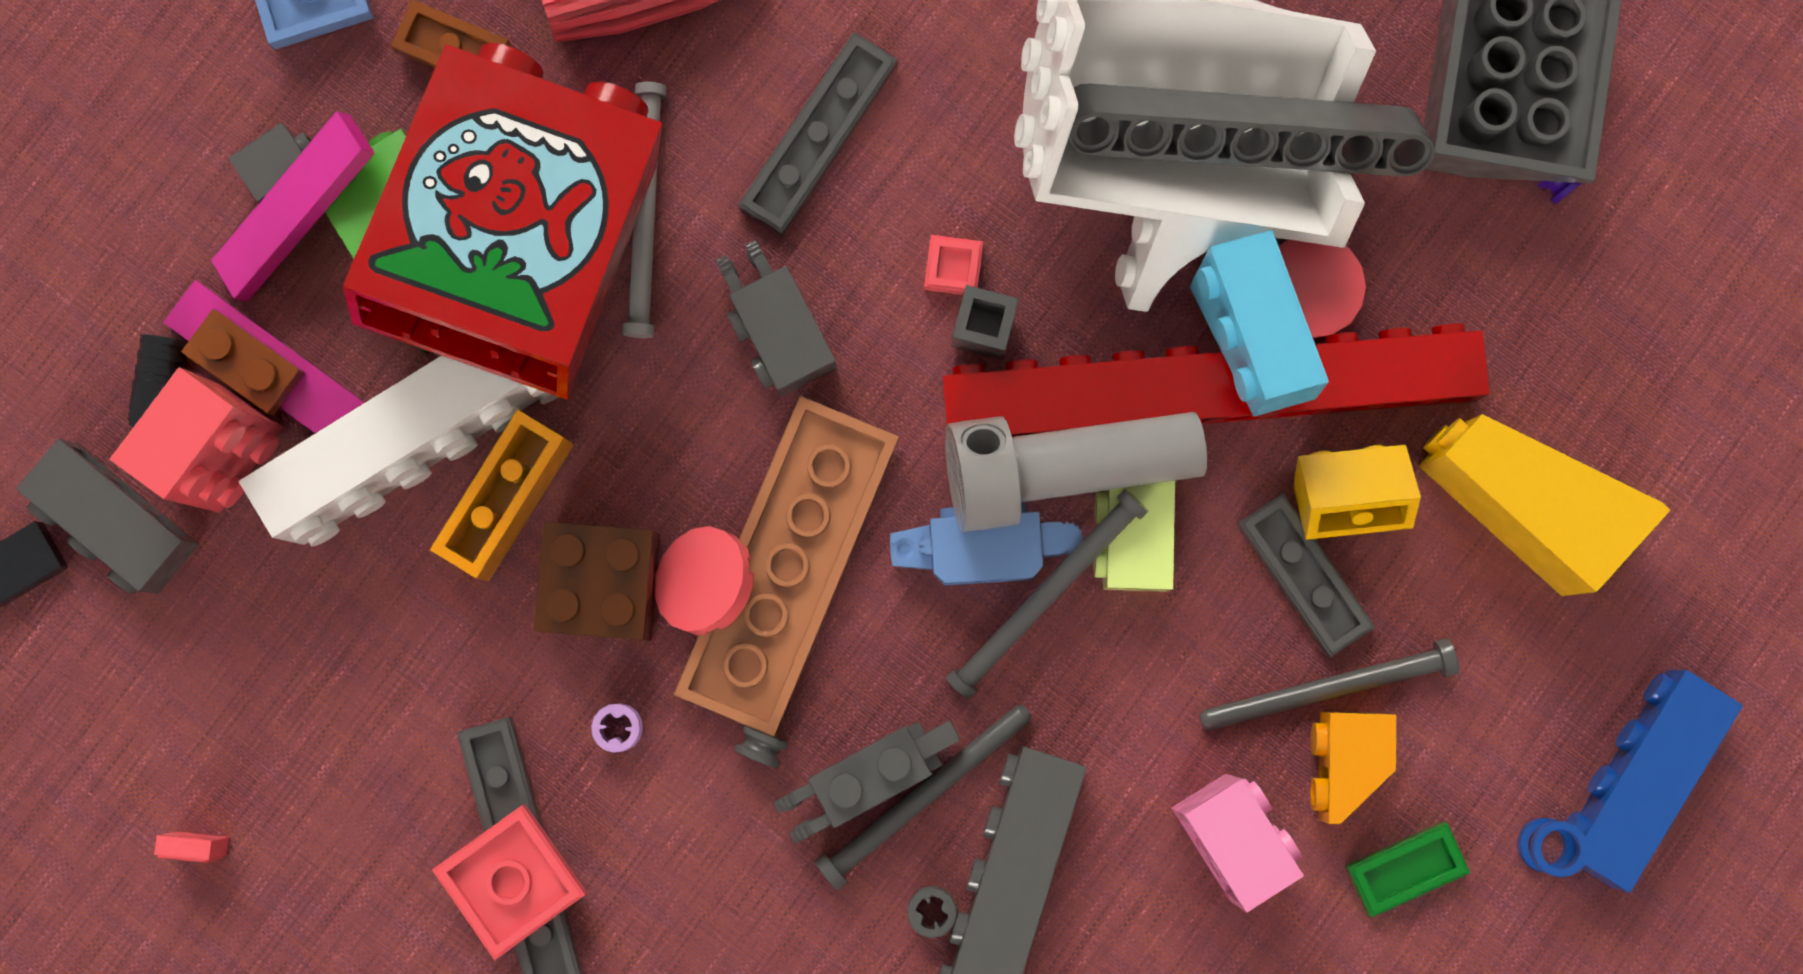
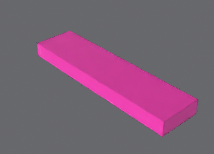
(292, 206)
(316, 397)

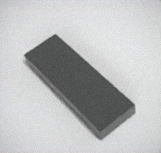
(1305, 576)

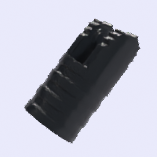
(156, 363)

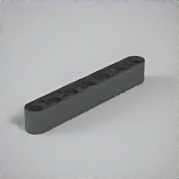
(1335, 134)

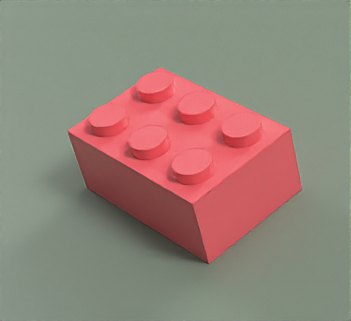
(198, 443)

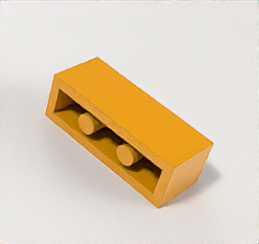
(502, 497)

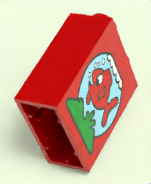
(505, 217)

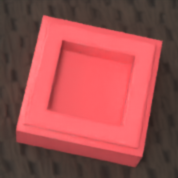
(952, 264)
(191, 846)

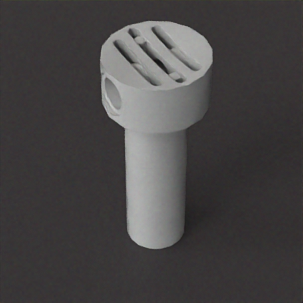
(997, 472)

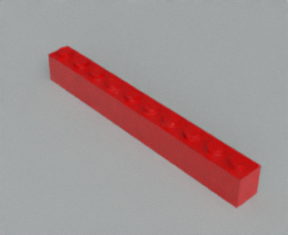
(1361, 375)

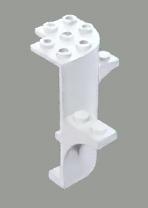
(1187, 47)

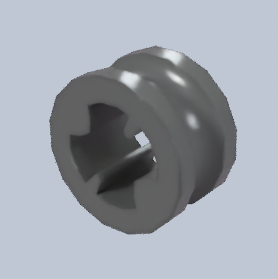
(761, 747)
(947, 906)

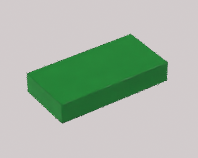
(1407, 869)

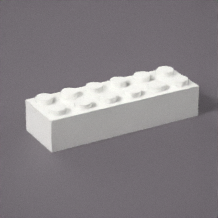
(382, 447)

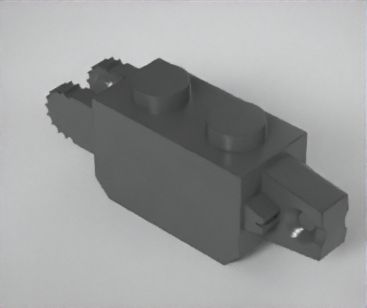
(870, 776)

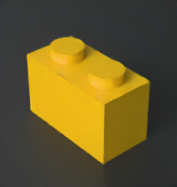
(1356, 491)

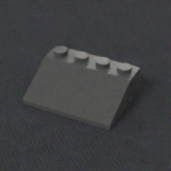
(1521, 88)

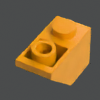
(1354, 760)

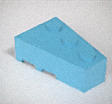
(1259, 323)

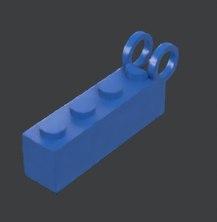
(1641, 787)

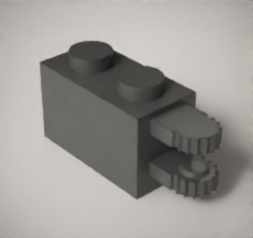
(778, 323)

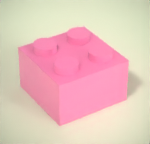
(1239, 841)

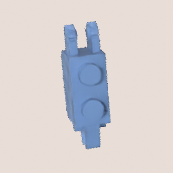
(983, 555)

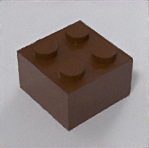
(597, 581)

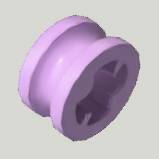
(617, 711)

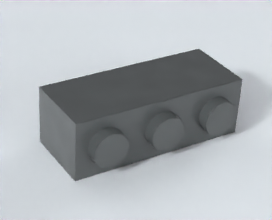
(106, 518)

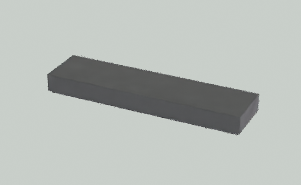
(818, 134)

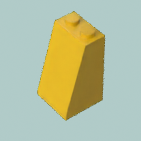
(1540, 503)

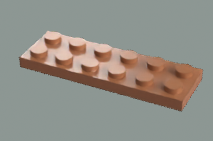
(798, 552)

